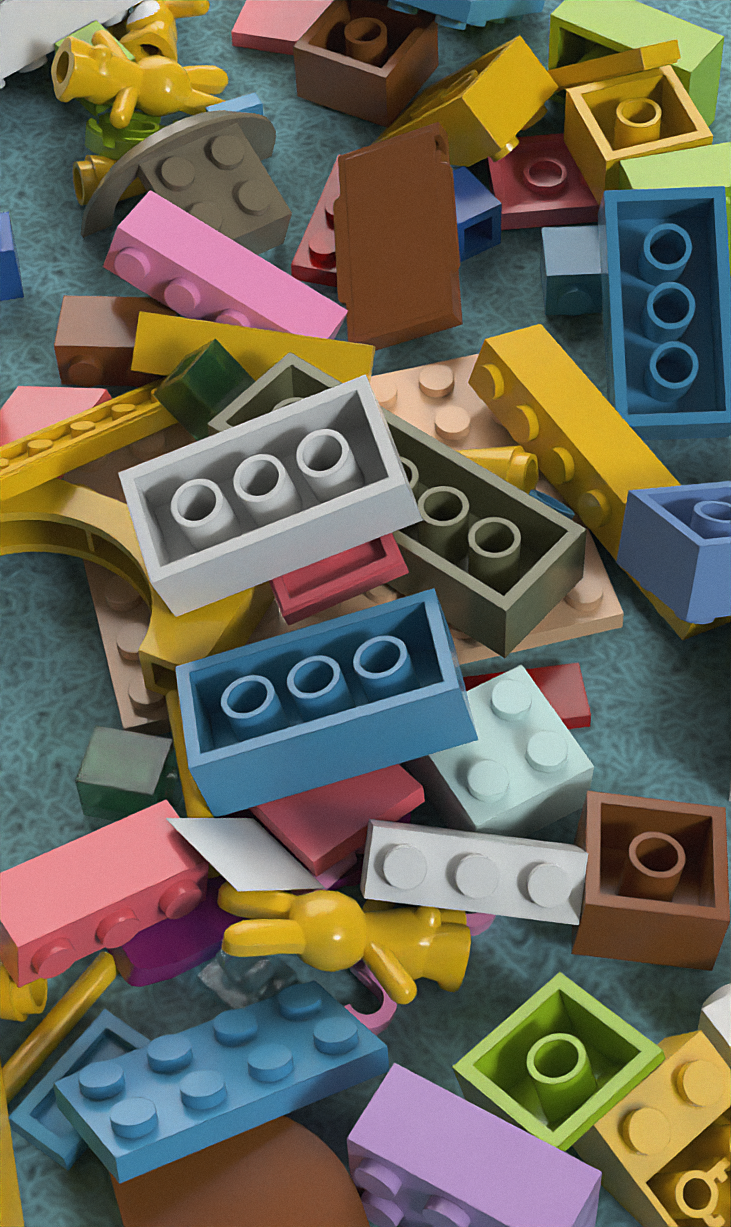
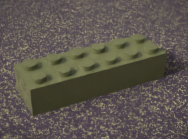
(481, 541)

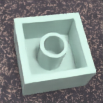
(517, 772)

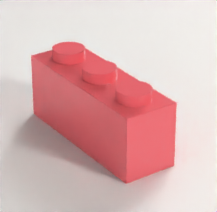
(97, 893)

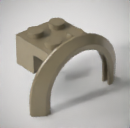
(210, 171)

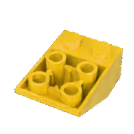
(670, 1140)

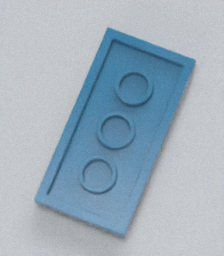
(218, 1079)

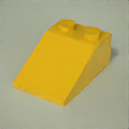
(482, 104)

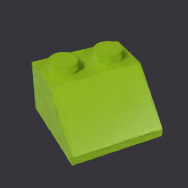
(557, 1064)

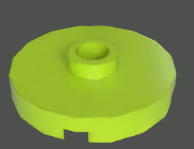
(114, 142)

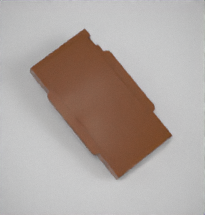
(398, 239)

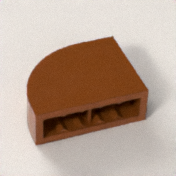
(254, 1179)

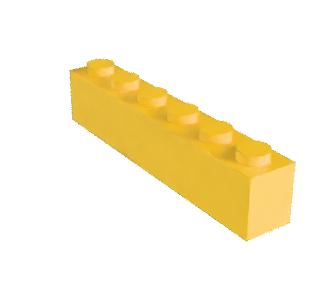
(575, 435)

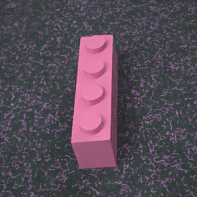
(213, 276)

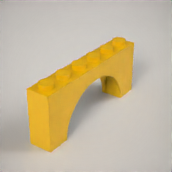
(100, 529)

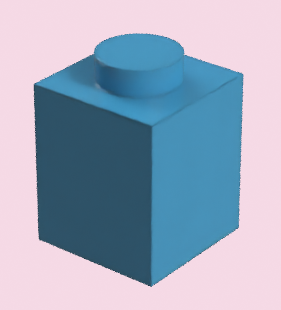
(571, 270)

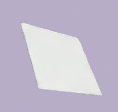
(245, 854)

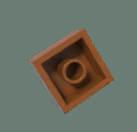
(366, 58)
(652, 881)

